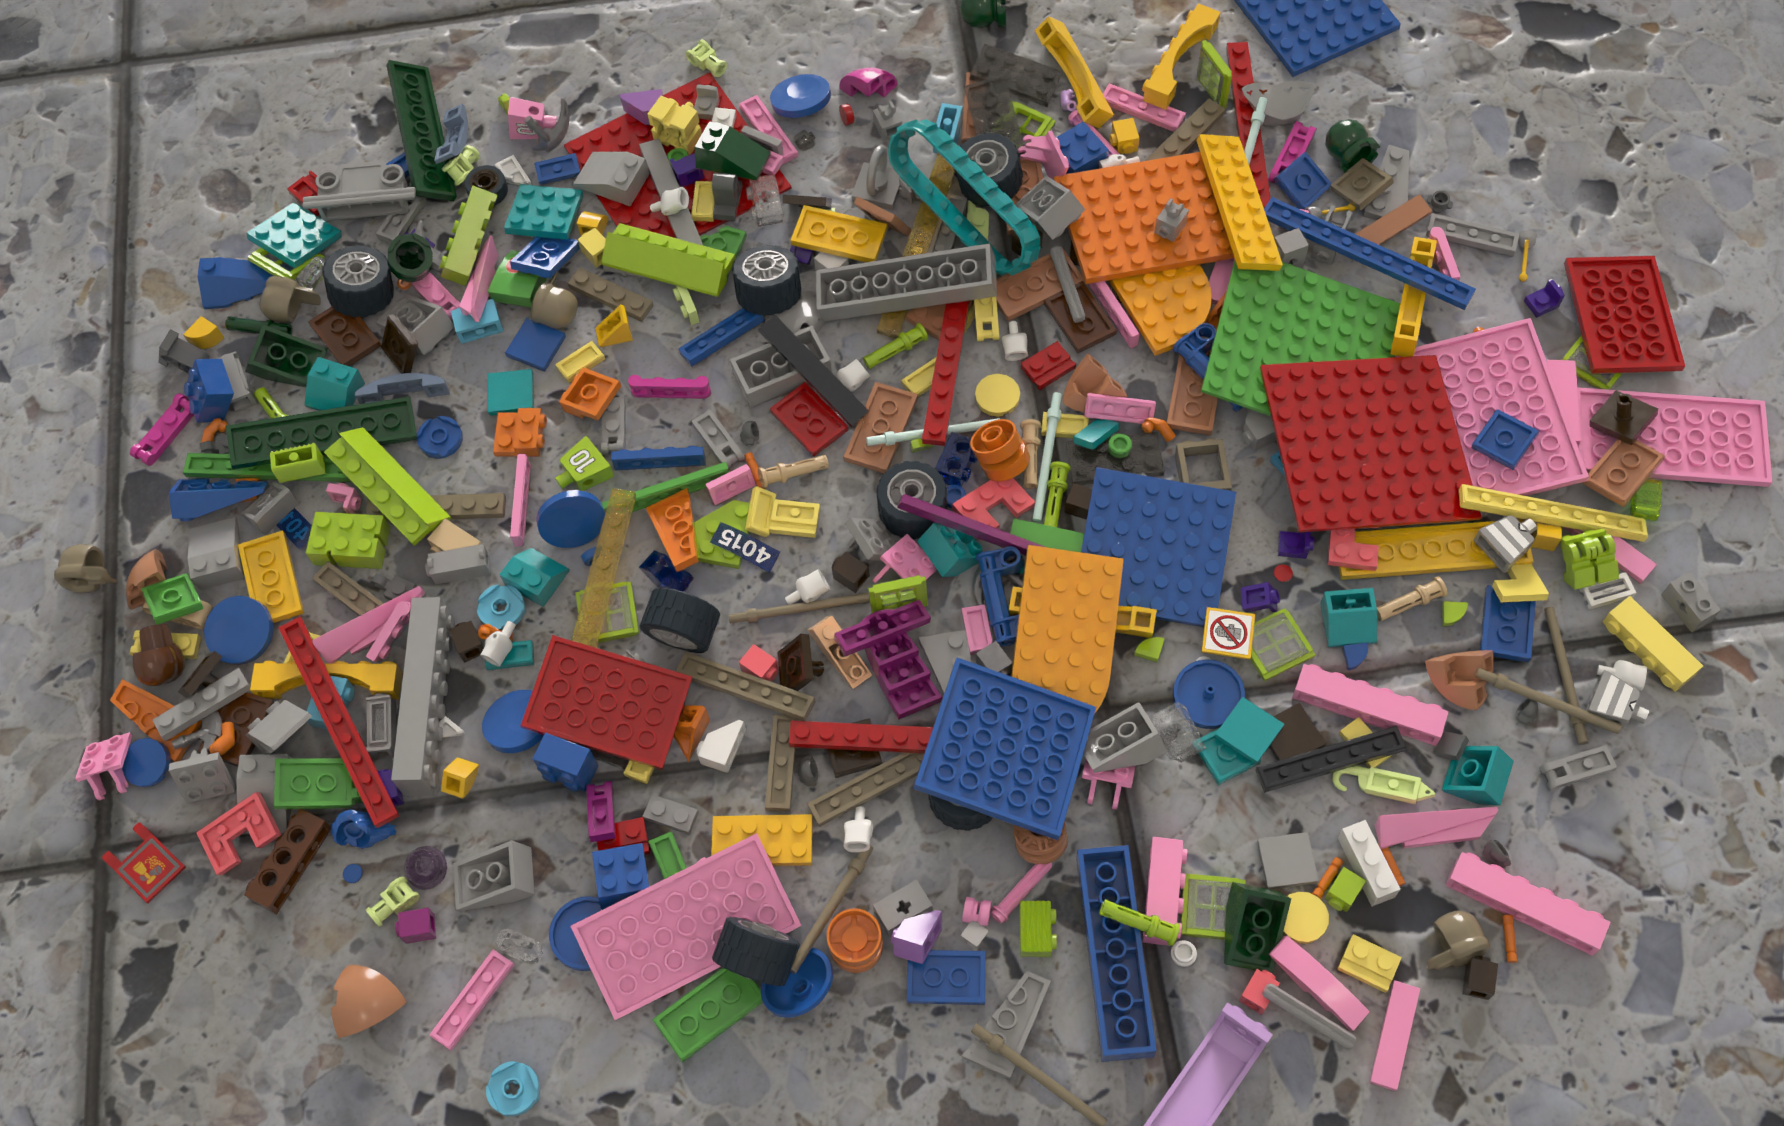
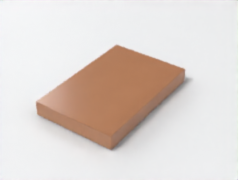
(883, 216)
(1623, 470)

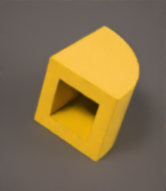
(590, 220)
(203, 334)
(1546, 536)
(459, 777)

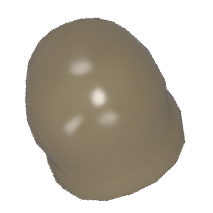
(283, 297)
(553, 305)
(82, 569)
(1460, 939)

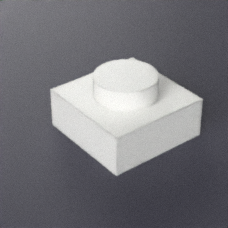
(724, 116)

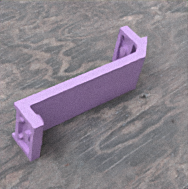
(1213, 1071)

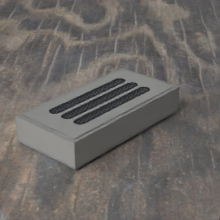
(766, 141)

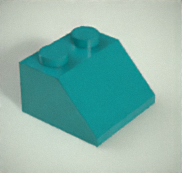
(331, 385)
(534, 575)
(1479, 775)

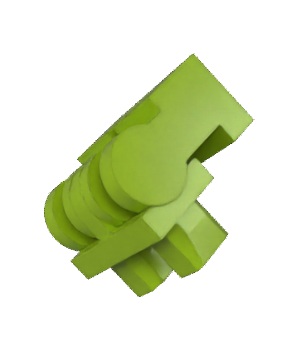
(1589, 558)

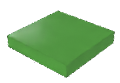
(172, 598)

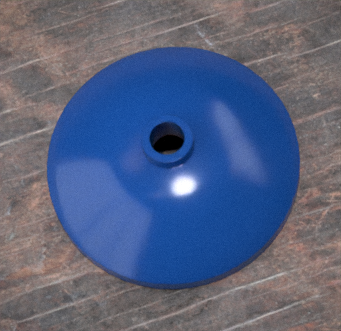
(803, 989)

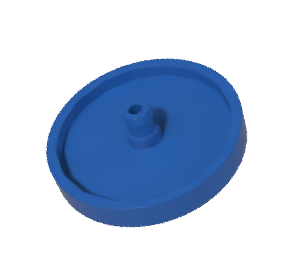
(800, 96)
(570, 519)
(238, 630)
(1208, 692)
(503, 722)
(562, 937)

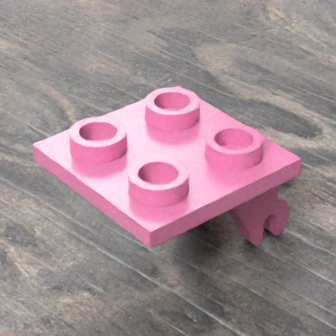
(1046, 151)
(906, 560)
(102, 757)
(1121, 776)

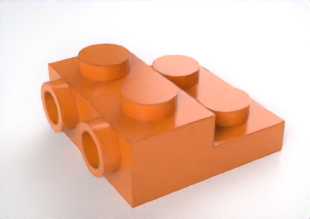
(589, 394)
(520, 433)

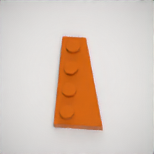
(676, 528)
(143, 708)

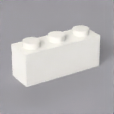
(1369, 862)

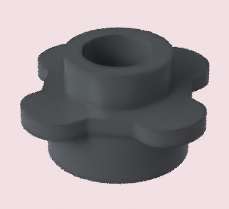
(1440, 196)

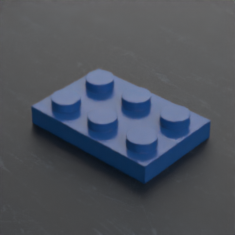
(544, 256)
(1507, 627)
(947, 978)

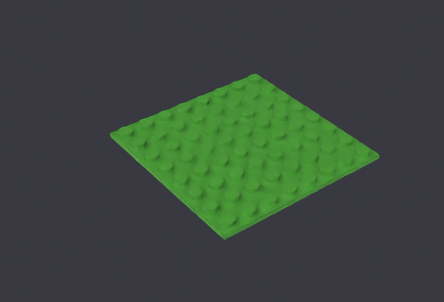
(1291, 320)

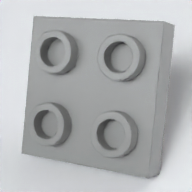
(870, 537)
(202, 776)

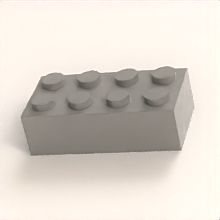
(766, 374)

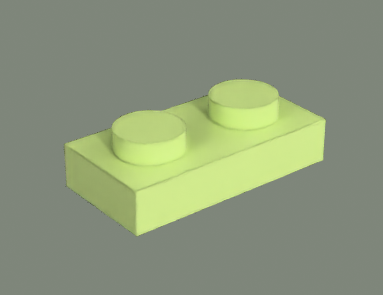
(687, 308)

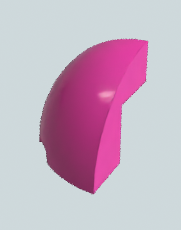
(868, 81)

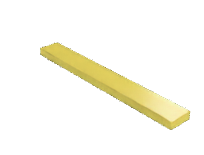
(1552, 512)

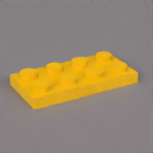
(839, 234)
(271, 575)
(784, 837)

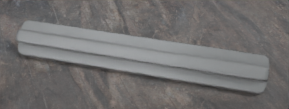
(1067, 284)
(1309, 1016)

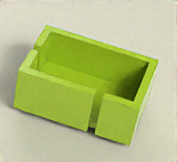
(349, 539)

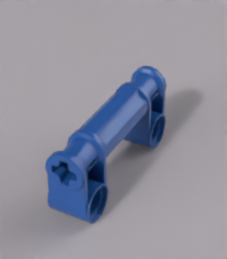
(1194, 347)
(995, 593)

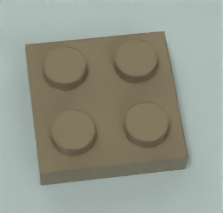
(1361, 184)

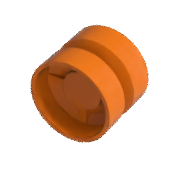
(1000, 450)
(855, 940)

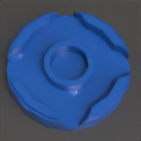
(439, 437)
(146, 762)

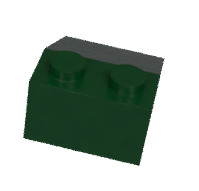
(730, 152)
(283, 357)
(1254, 926)

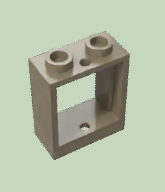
(1208, 446)

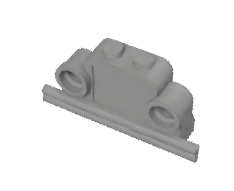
(361, 191)

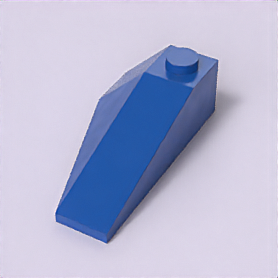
(229, 281)
(199, 497)

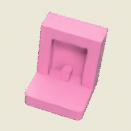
(345, 494)

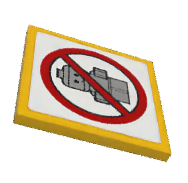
(1228, 633)

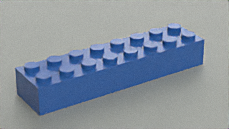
(1115, 956)

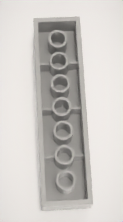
(906, 282)
(422, 697)

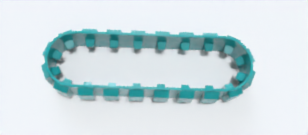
(974, 175)

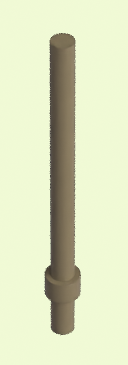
(752, 614)
(1566, 676)
(1501, 682)
(855, 868)
(996, 1044)

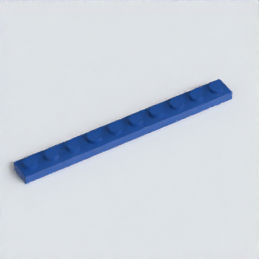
(1370, 253)

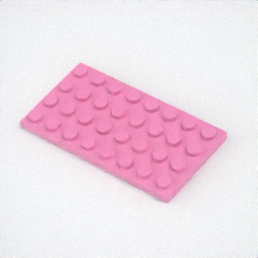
(1697, 434)
(672, 928)

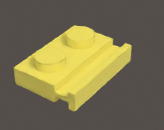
(794, 518)
(1369, 963)

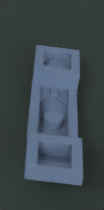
(457, 133)
(401, 384)

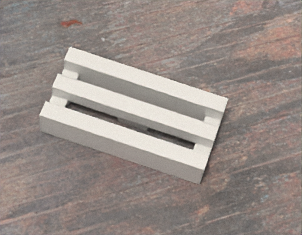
(1589, 597)

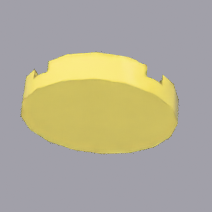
(997, 395)
(1306, 918)

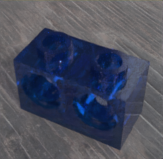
(953, 459)

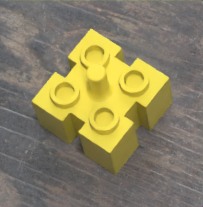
(675, 124)

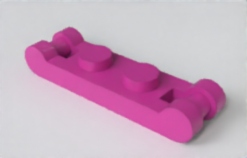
(1293, 148)
(669, 388)
(163, 431)

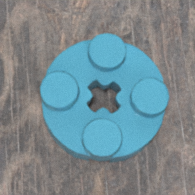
(501, 595)
(527, 1094)

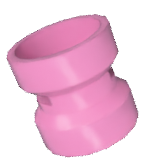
(971, 908)

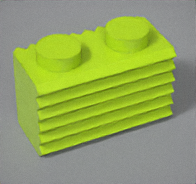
(297, 462)
(1036, 929)

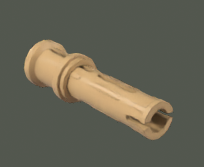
(1032, 442)
(782, 472)
(1420, 595)

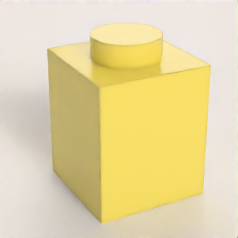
(592, 246)

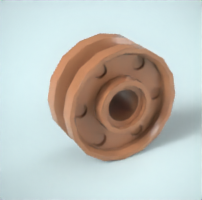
(1039, 848)

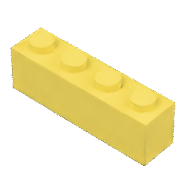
(1652, 644)

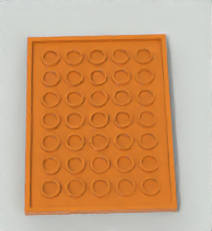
(1121, 212)

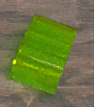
(1647, 500)

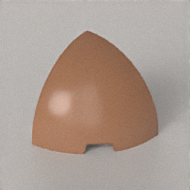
(1089, 378)
(144, 573)
(1456, 679)
(363, 1000)

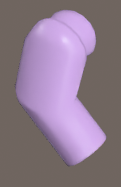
(1066, 100)

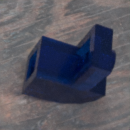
(663, 573)

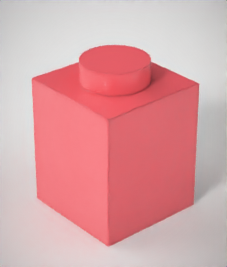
(759, 664)
(1252, 995)

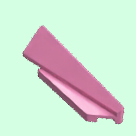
(480, 280)
(361, 631)
(1433, 827)

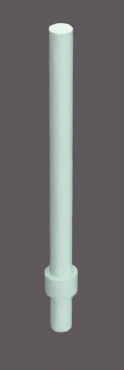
(1257, 119)
(1053, 417)
(890, 437)

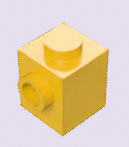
(1124, 136)

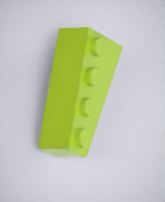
(468, 235)

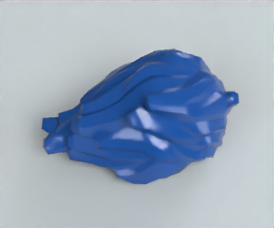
(359, 830)

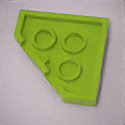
(732, 514)

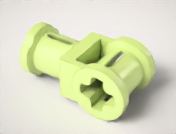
(705, 57)
(461, 164)
(393, 901)

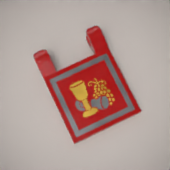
(147, 867)

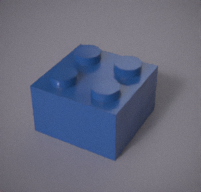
(1082, 148)
(208, 390)
(565, 762)
(619, 873)

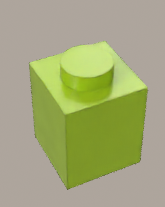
(1344, 890)

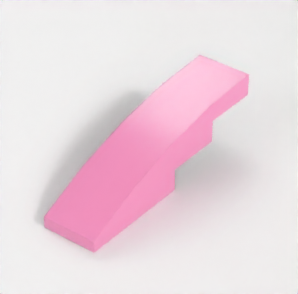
(1319, 983)

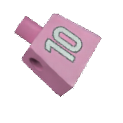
(519, 110)

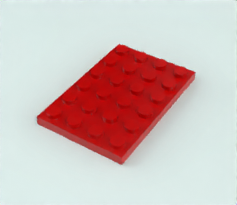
(1623, 314)
(607, 702)

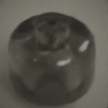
(804, 140)

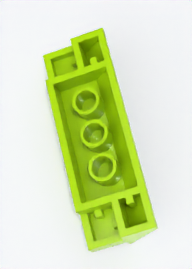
(667, 259)
(386, 484)

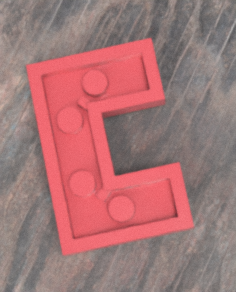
(981, 500)
(1346, 553)
(248, 815)

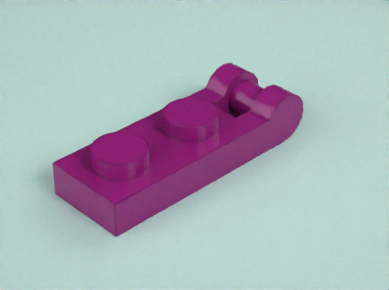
(601, 812)

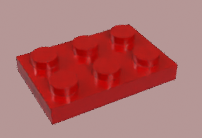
(809, 419)

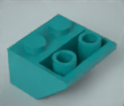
(949, 549)
(1349, 617)

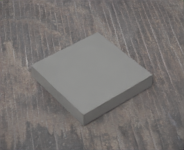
(1287, 860)

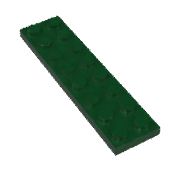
(420, 129)
(384, 420)

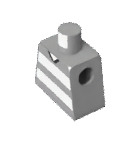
(1506, 541)
(1616, 700)

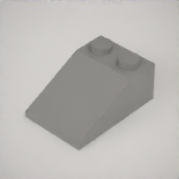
(613, 175)
(1050, 207)
(423, 319)
(215, 554)
(277, 726)
(1123, 741)
(257, 774)
(494, 877)

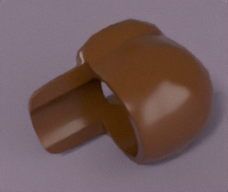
(159, 659)

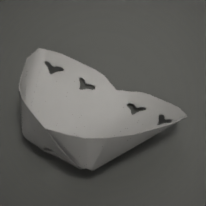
(1281, 107)
(802, 312)

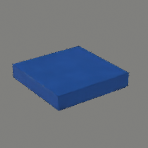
(1303, 181)
(535, 344)
(1505, 439)

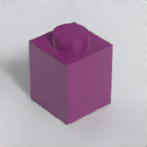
(416, 925)

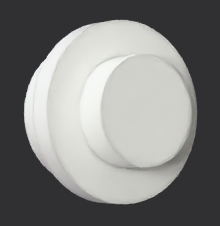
(1183, 953)

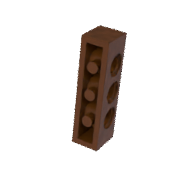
(287, 874)

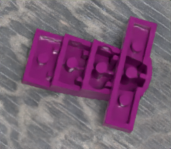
(894, 656)

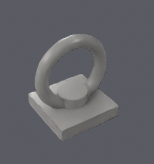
(877, 182)

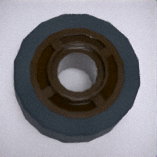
(489, 179)

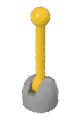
(1313, 210)
(1526, 241)

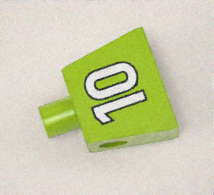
(583, 466)

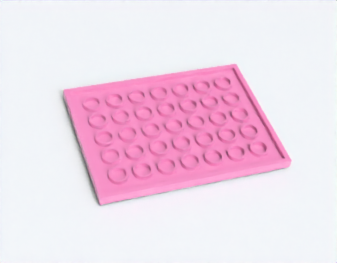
(1508, 373)

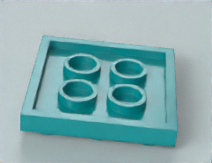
(543, 211)
(294, 235)

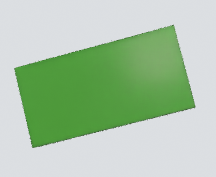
(667, 854)

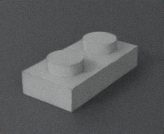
(670, 814)

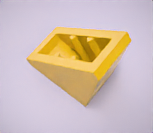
(614, 328)

